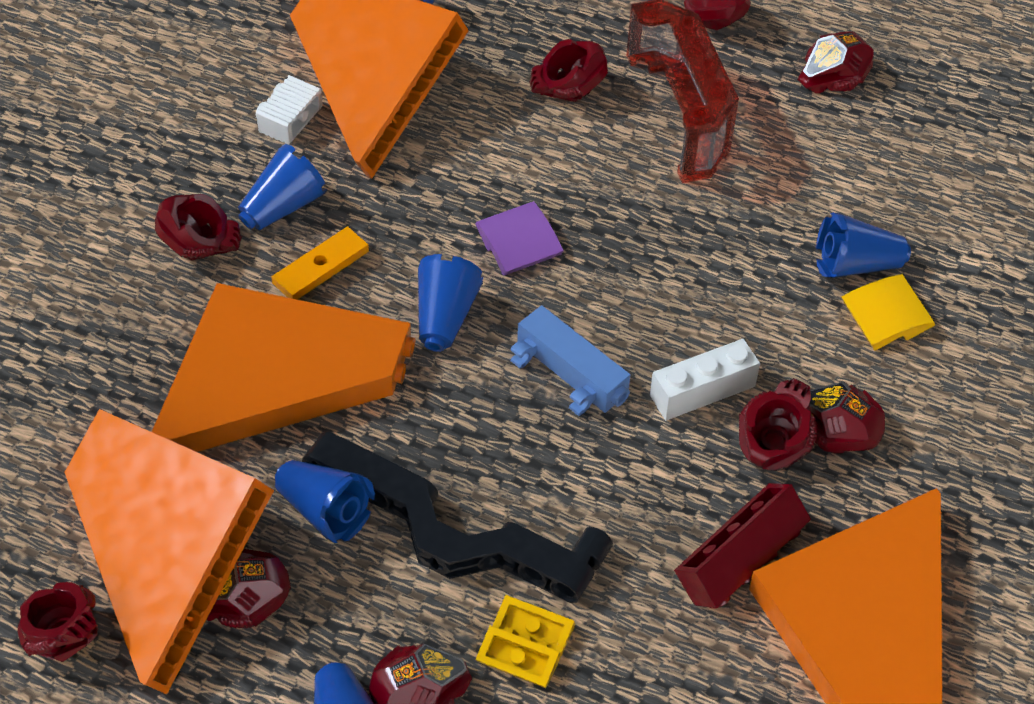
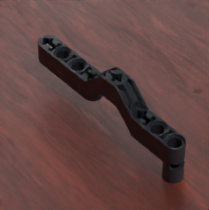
(453, 553)

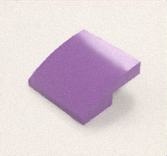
(519, 238)

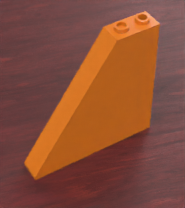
(376, 64)
(276, 363)
(161, 534)
(865, 607)

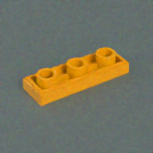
(320, 264)

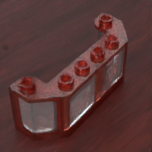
(679, 45)

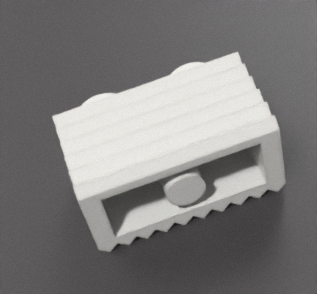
(288, 109)

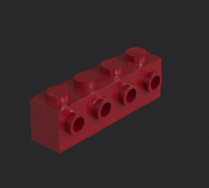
(742, 545)

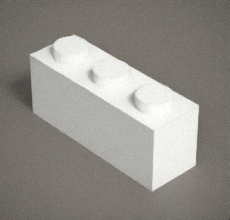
(704, 379)

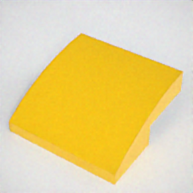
(887, 311)
(525, 641)

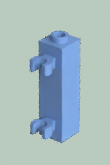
(573, 359)

